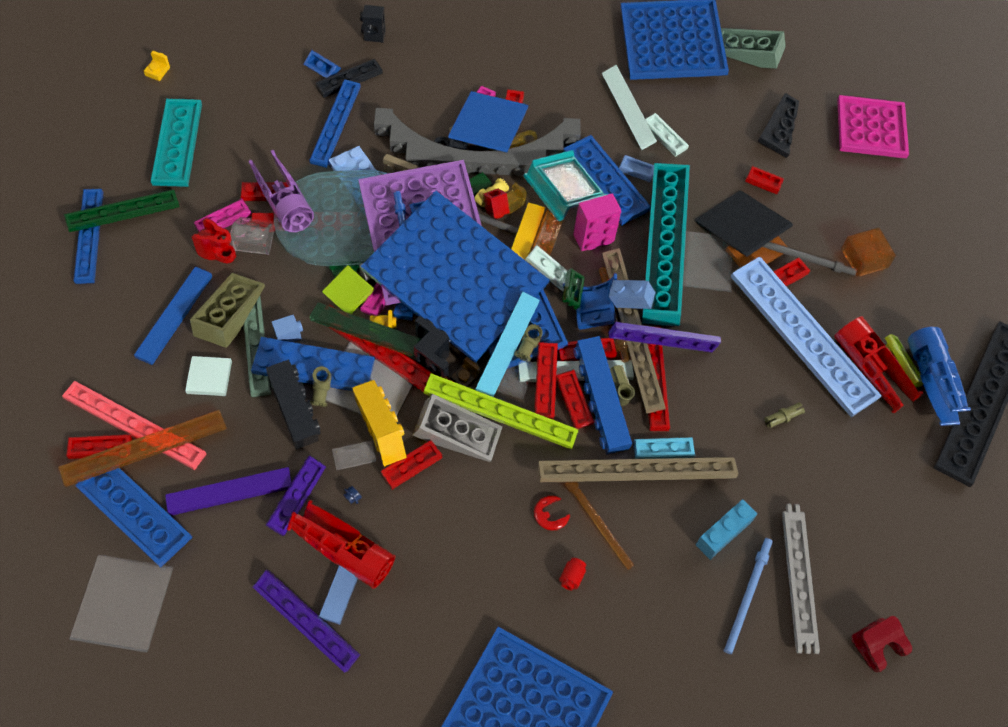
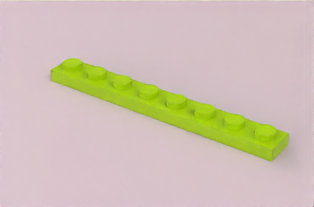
(502, 411)

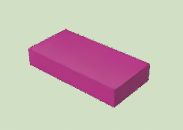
(375, 302)

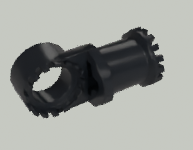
(452, 143)

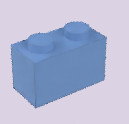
(632, 294)

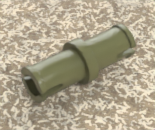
(784, 415)

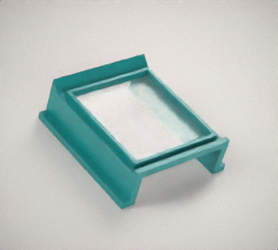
(561, 182)

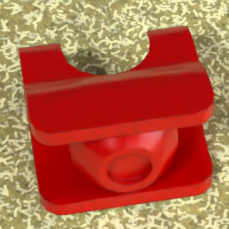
(210, 243)

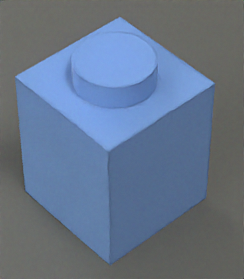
(287, 329)

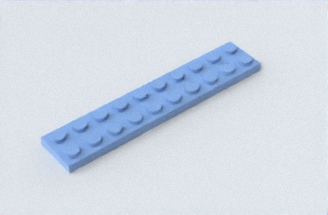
(806, 337)

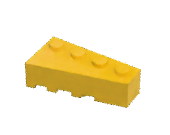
(380, 421)

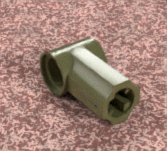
(622, 384)

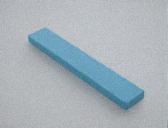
(507, 344)

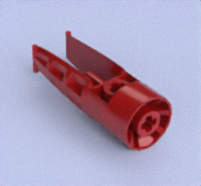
(873, 359)
(343, 544)

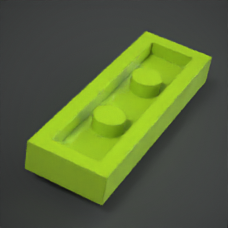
(904, 359)

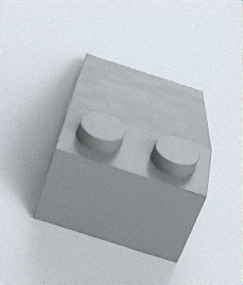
(457, 429)

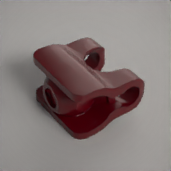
(873, 638)

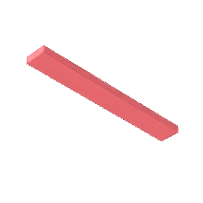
(128, 421)

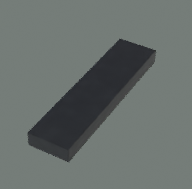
(356, 74)

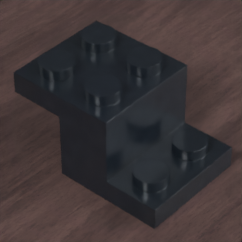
(432, 348)

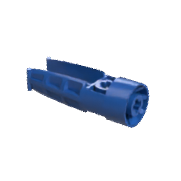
(938, 374)

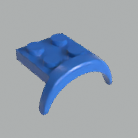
(596, 306)

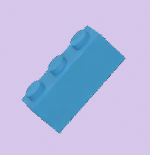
(726, 529)

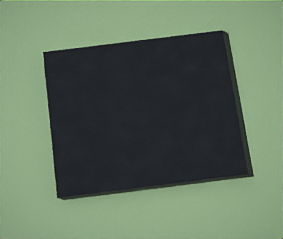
(743, 223)

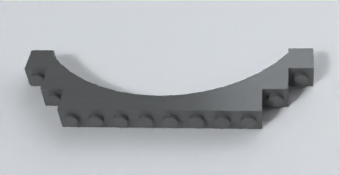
(516, 161)

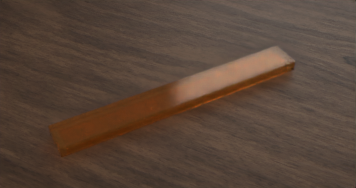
(141, 448)

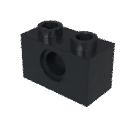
(373, 23)

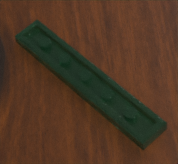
(364, 329)

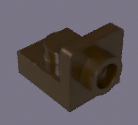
(467, 373)

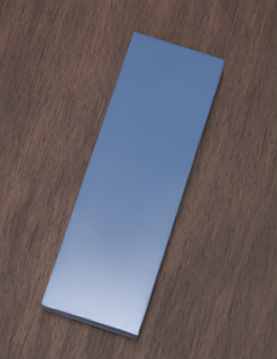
(338, 596)

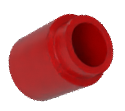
(573, 574)

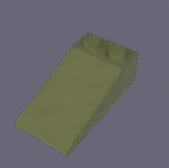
(226, 310)

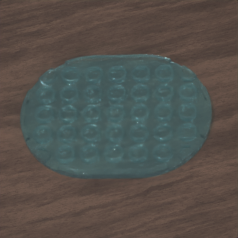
(339, 223)

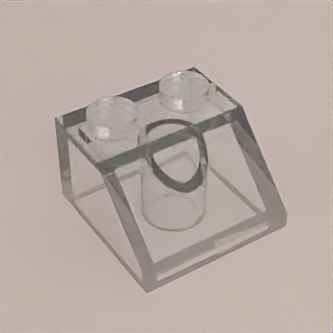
(252, 235)

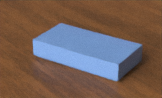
(637, 168)

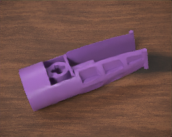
(287, 203)

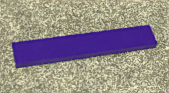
(664, 337)
(228, 491)
(306, 621)

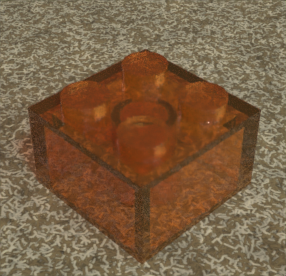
(868, 251)

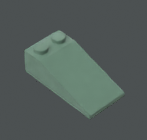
(754, 47)

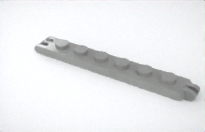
(800, 580)

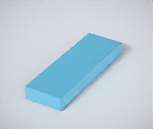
(664, 448)

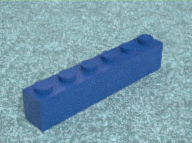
(603, 395)

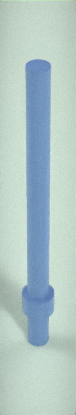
(761, 559)

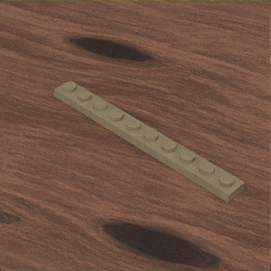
(638, 351)
(637, 469)

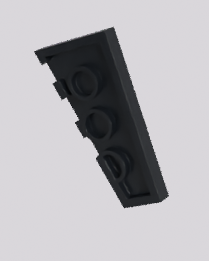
(781, 125)

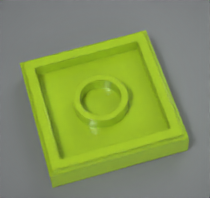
(348, 290)

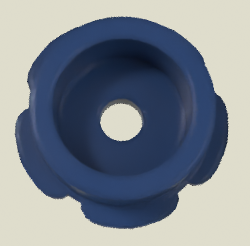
(352, 495)

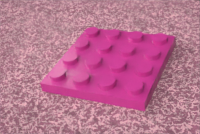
(872, 126)

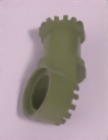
(528, 343)
(320, 388)

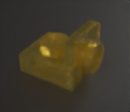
(516, 197)

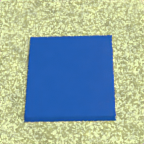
(488, 121)

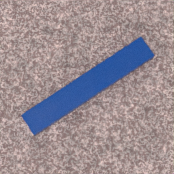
(335, 123)
(88, 241)
(173, 316)

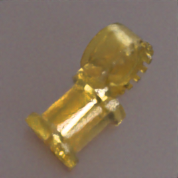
(519, 140)

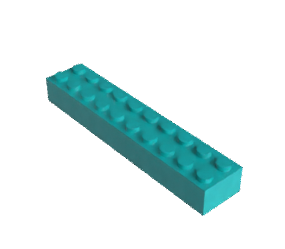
(667, 243)

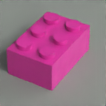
(597, 222)

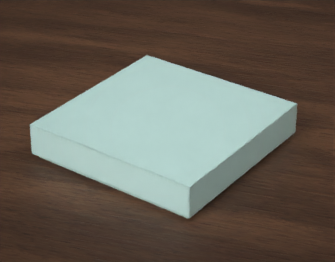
(208, 376)

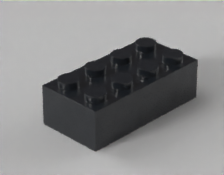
(292, 403)

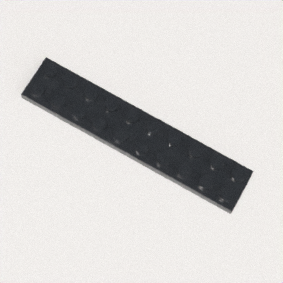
(987, 398)

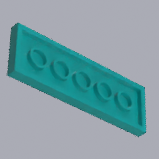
(176, 143)

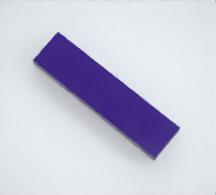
(296, 495)

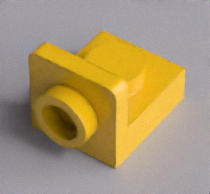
(158, 66)
(386, 320)

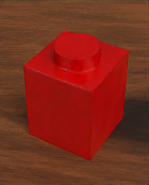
(496, 203)

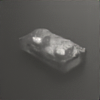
(354, 455)

